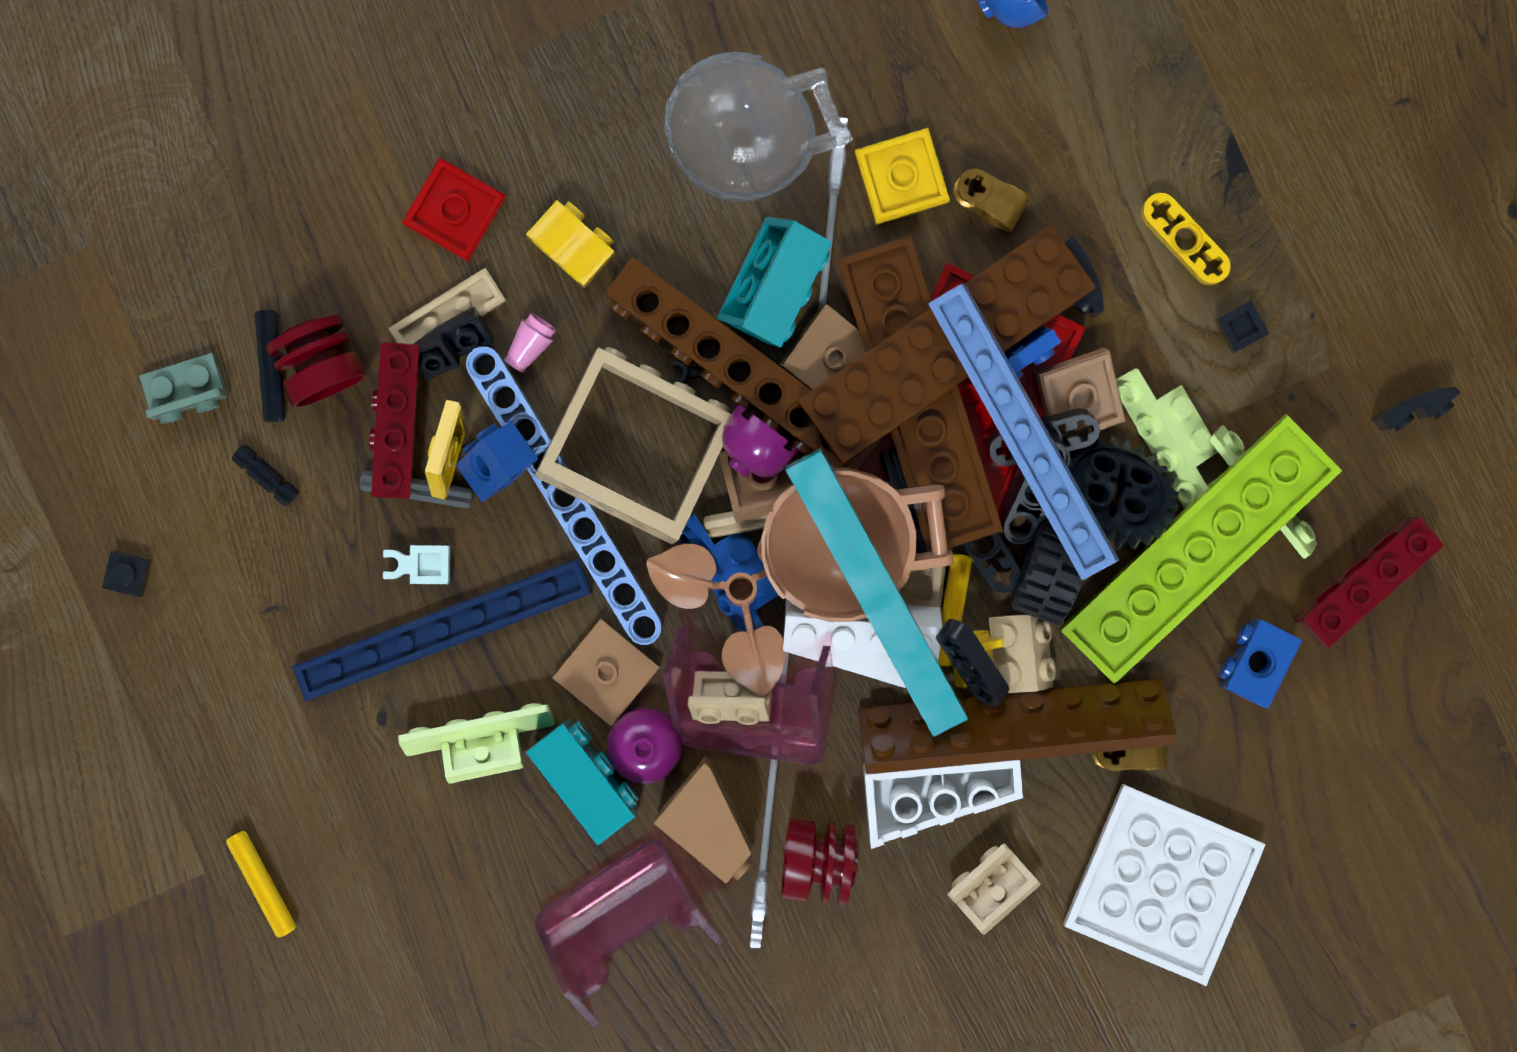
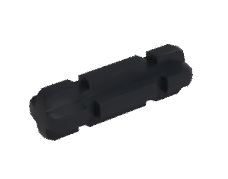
(265, 475)

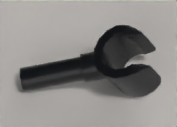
(688, 372)

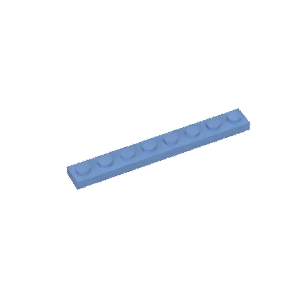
(1023, 431)

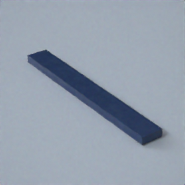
(442, 629)

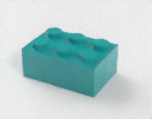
(774, 281)
(584, 780)

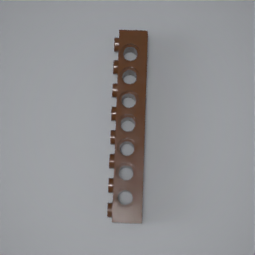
(638, 280)

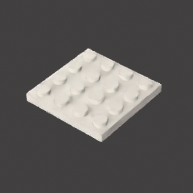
(1164, 884)

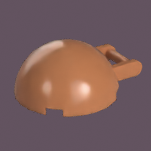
(803, 565)

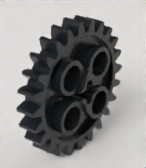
(1143, 496)

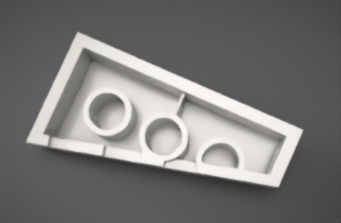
(853, 643)
(917, 799)

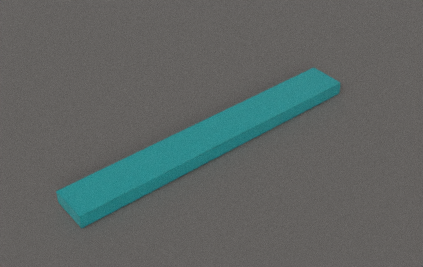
(876, 592)

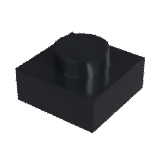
(1241, 327)
(126, 573)

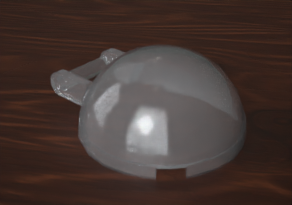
(746, 127)

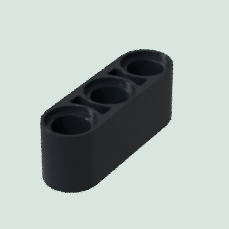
(1025, 504)

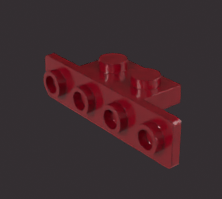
(395, 420)

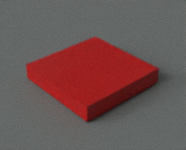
(454, 209)

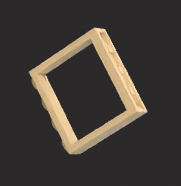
(606, 499)

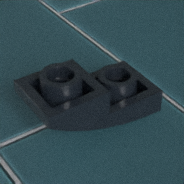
(1092, 302)
(450, 340)
(1425, 405)

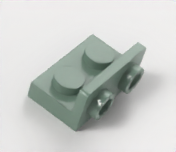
(183, 387)

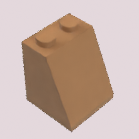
(707, 824)

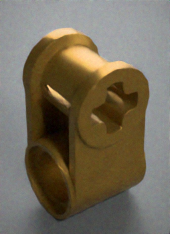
(995, 200)
(1133, 759)

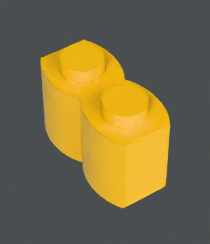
(571, 243)

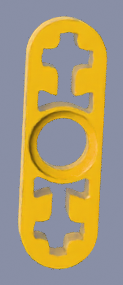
(1195, 268)

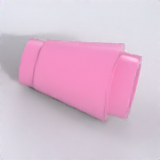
(529, 342)

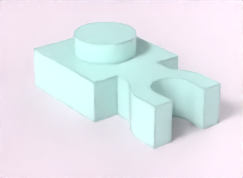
(424, 564)

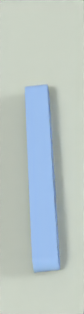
(567, 516)

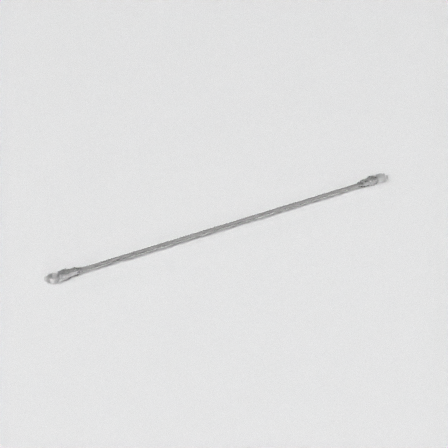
(759, 897)

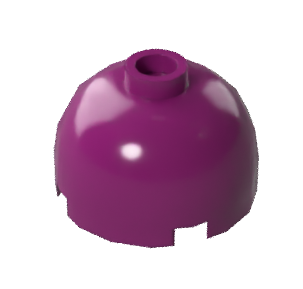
(755, 446)
(644, 746)

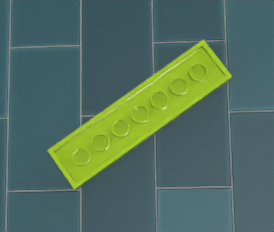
(1201, 548)

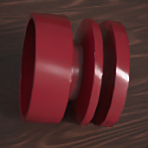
(314, 356)
(819, 861)

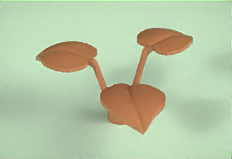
(684, 579)

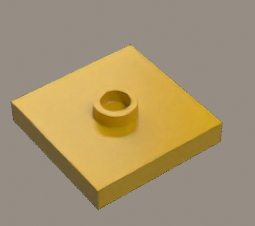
(902, 176)
(445, 450)

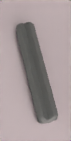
(420, 491)

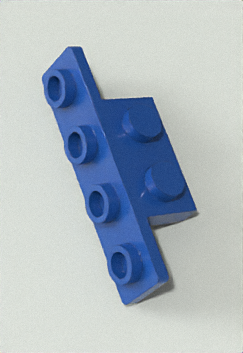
(731, 556)

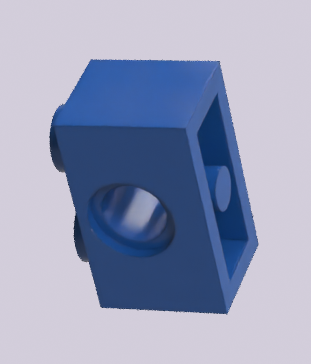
(495, 460)
(1278, 651)

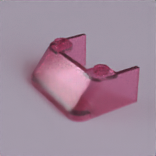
(797, 713)
(612, 912)

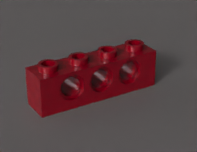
(1368, 581)

